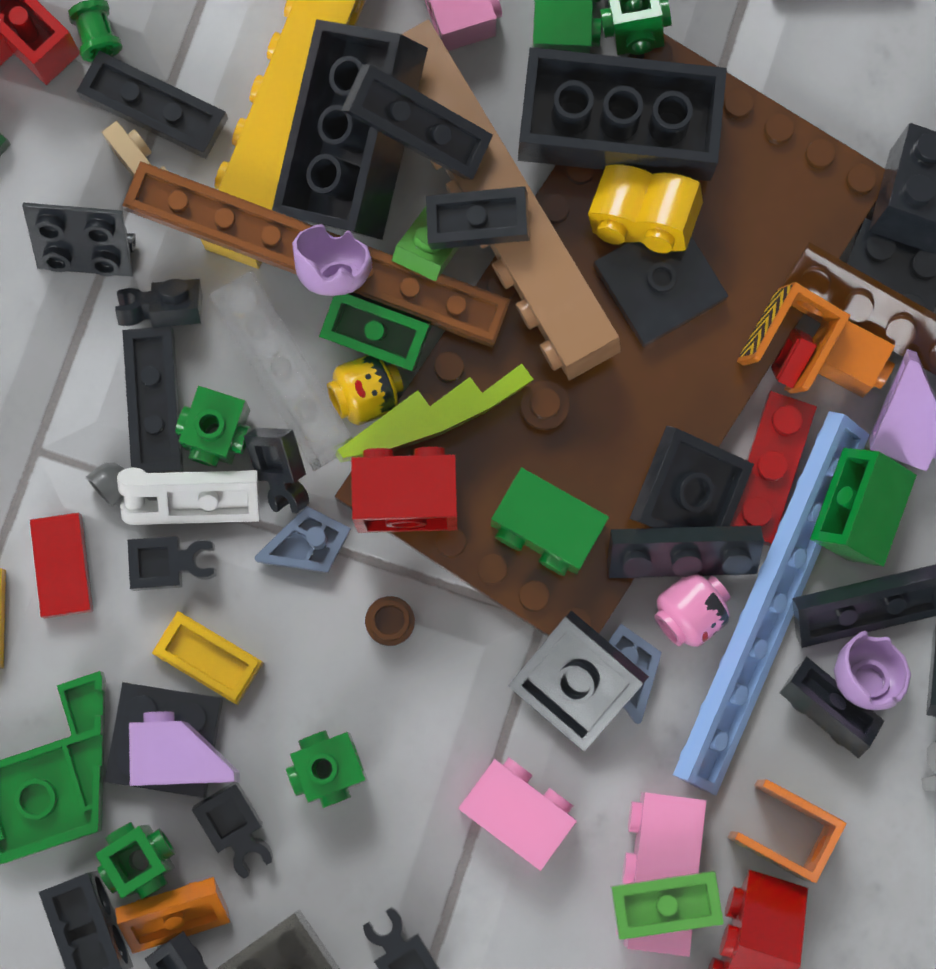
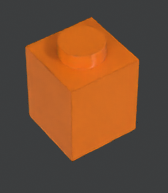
(858, 360)

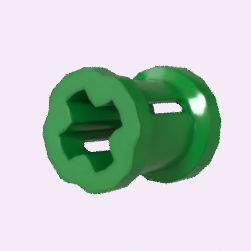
(94, 29)

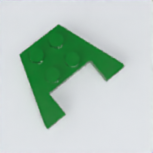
(57, 788)

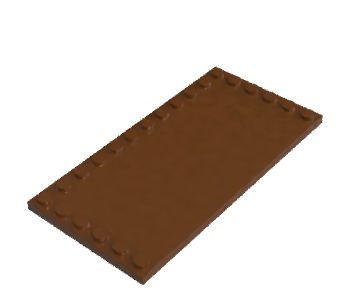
(768, 198)

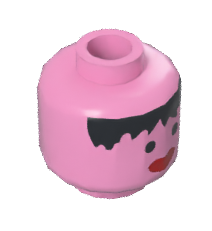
(693, 610)

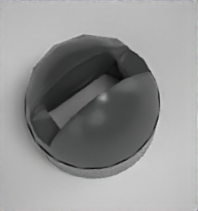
(104, 481)

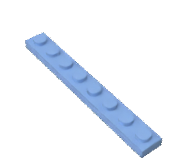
(765, 615)

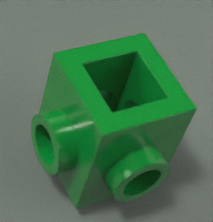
(636, 24)
(209, 411)
(345, 763)
(117, 865)

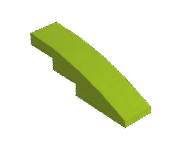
(417, 421)

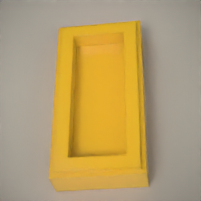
(207, 658)

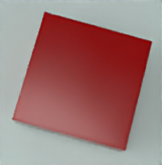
(793, 357)

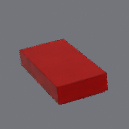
(61, 565)

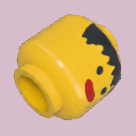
(364, 389)

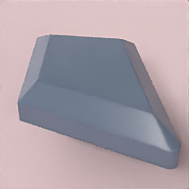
(306, 543)
(644, 657)

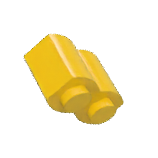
(645, 208)

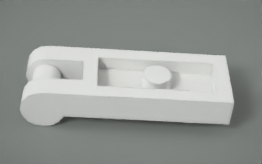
(188, 497)

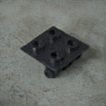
(80, 239)

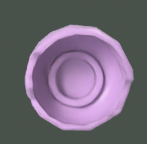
(330, 263)
(872, 672)

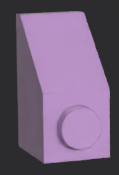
(908, 417)
(174, 753)

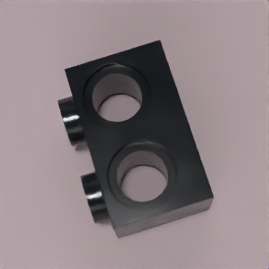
(85, 924)

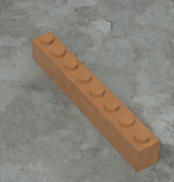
(539, 269)

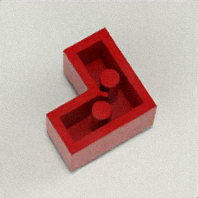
(35, 38)
(764, 926)

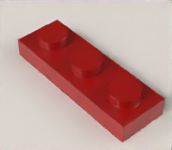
(775, 457)

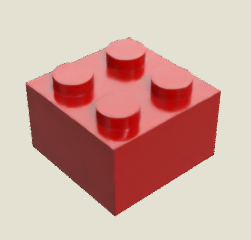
(404, 491)

